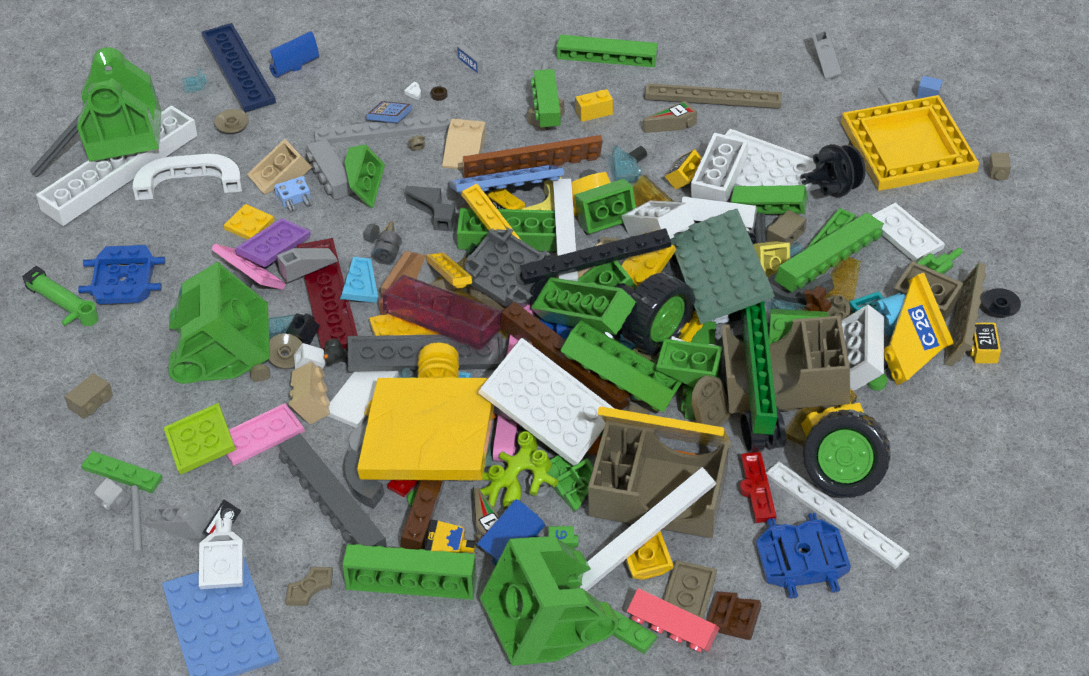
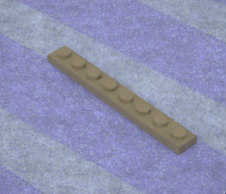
(713, 95)

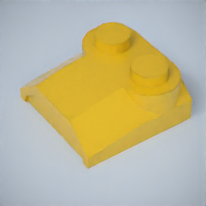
(650, 559)

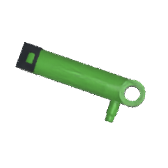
(85, 311)

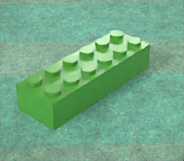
(532, 226)
(573, 301)
(620, 366)
(410, 571)

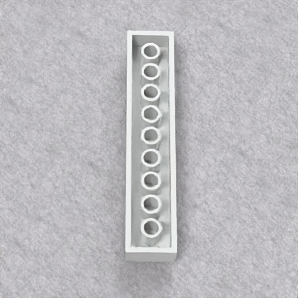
(102, 177)

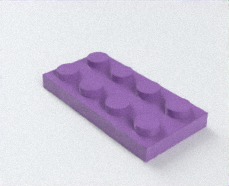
(273, 241)

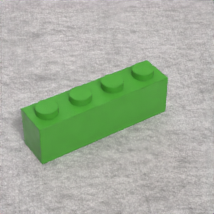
(546, 95)
(772, 198)

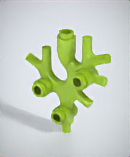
(538, 463)

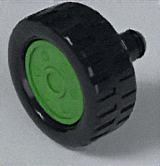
(659, 312)
(846, 453)

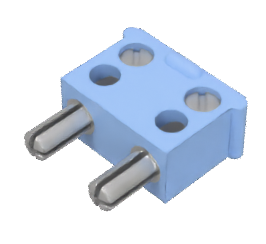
(293, 192)

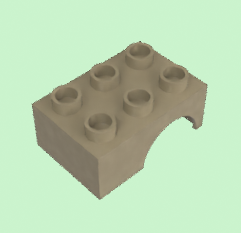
(807, 366)
(639, 471)

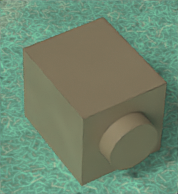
(999, 166)

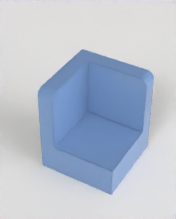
(929, 87)

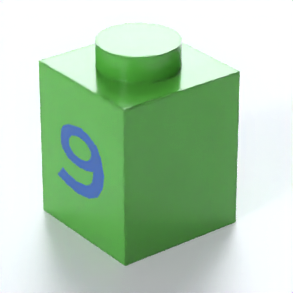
(565, 534)

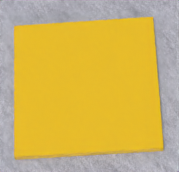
(668, 427)

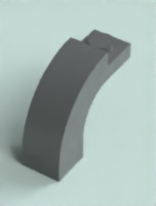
(797, 296)
(365, 491)

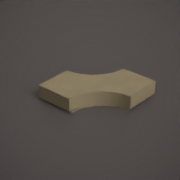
(301, 592)

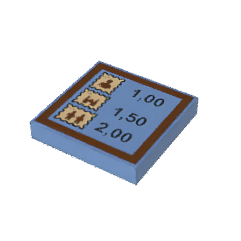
(389, 111)

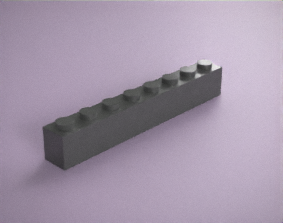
(329, 493)

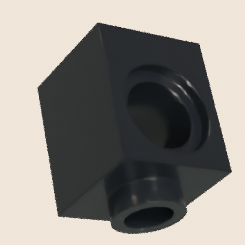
(303, 327)

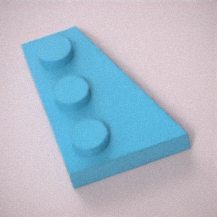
(360, 281)

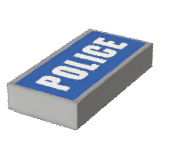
(469, 58)

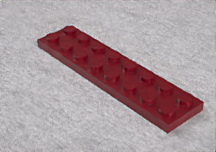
(324, 293)

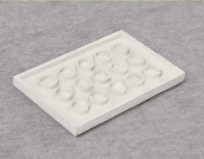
(771, 164)
(546, 401)

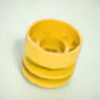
(438, 361)

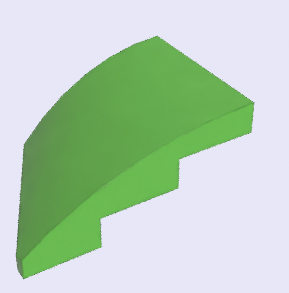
(572, 480)

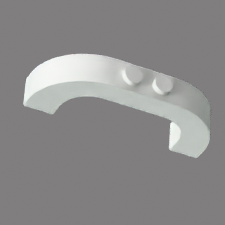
(186, 166)

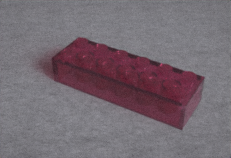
(442, 311)

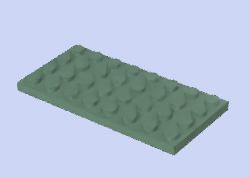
(721, 266)

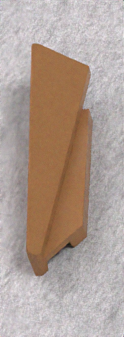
(409, 265)

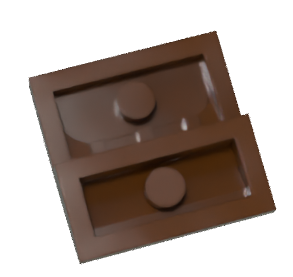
(734, 615)

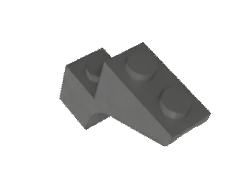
(430, 202)

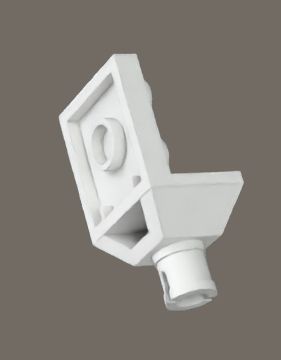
(221, 558)

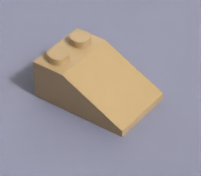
(463, 139)
(279, 166)

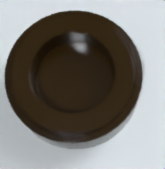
(439, 93)

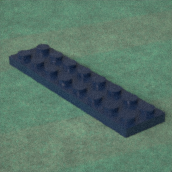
(238, 67)

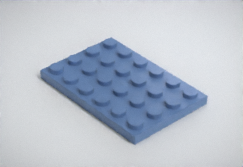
(514, 178)
(220, 627)

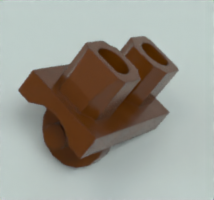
(816, 301)

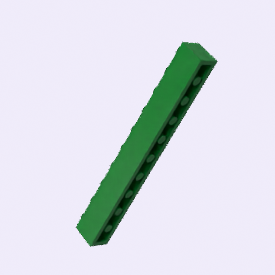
(759, 369)

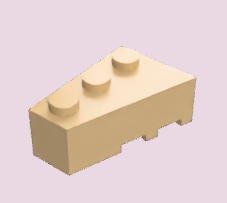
(309, 393)

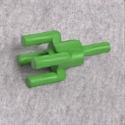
(941, 263)

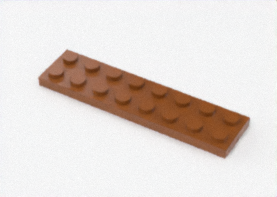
(532, 156)

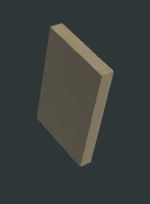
(691, 587)

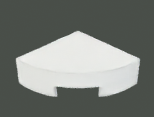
(413, 91)

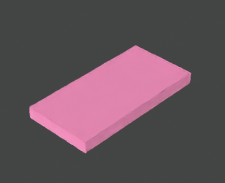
(249, 267)
(263, 433)

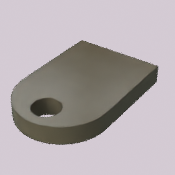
(710, 403)

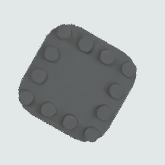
(497, 267)

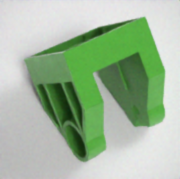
(118, 108)
(219, 328)
(537, 602)

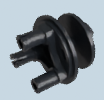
(837, 170)

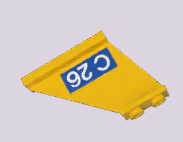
(918, 332)

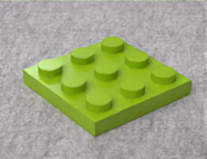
(199, 438)

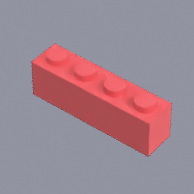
(672, 619)

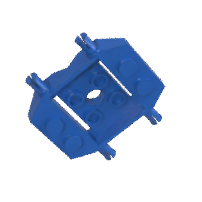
(107, 287)
(823, 562)

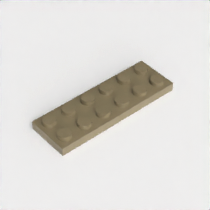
(966, 315)

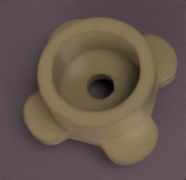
(417, 142)

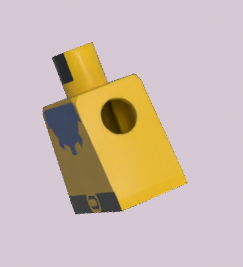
(448, 538)

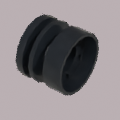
(756, 442)

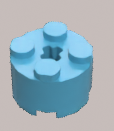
(890, 308)

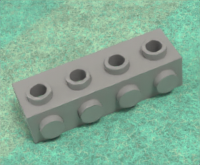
(329, 169)

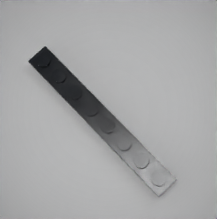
(595, 255)

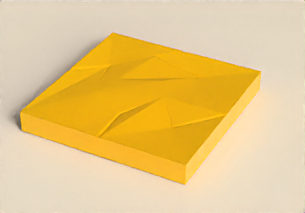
(909, 142)
(426, 430)

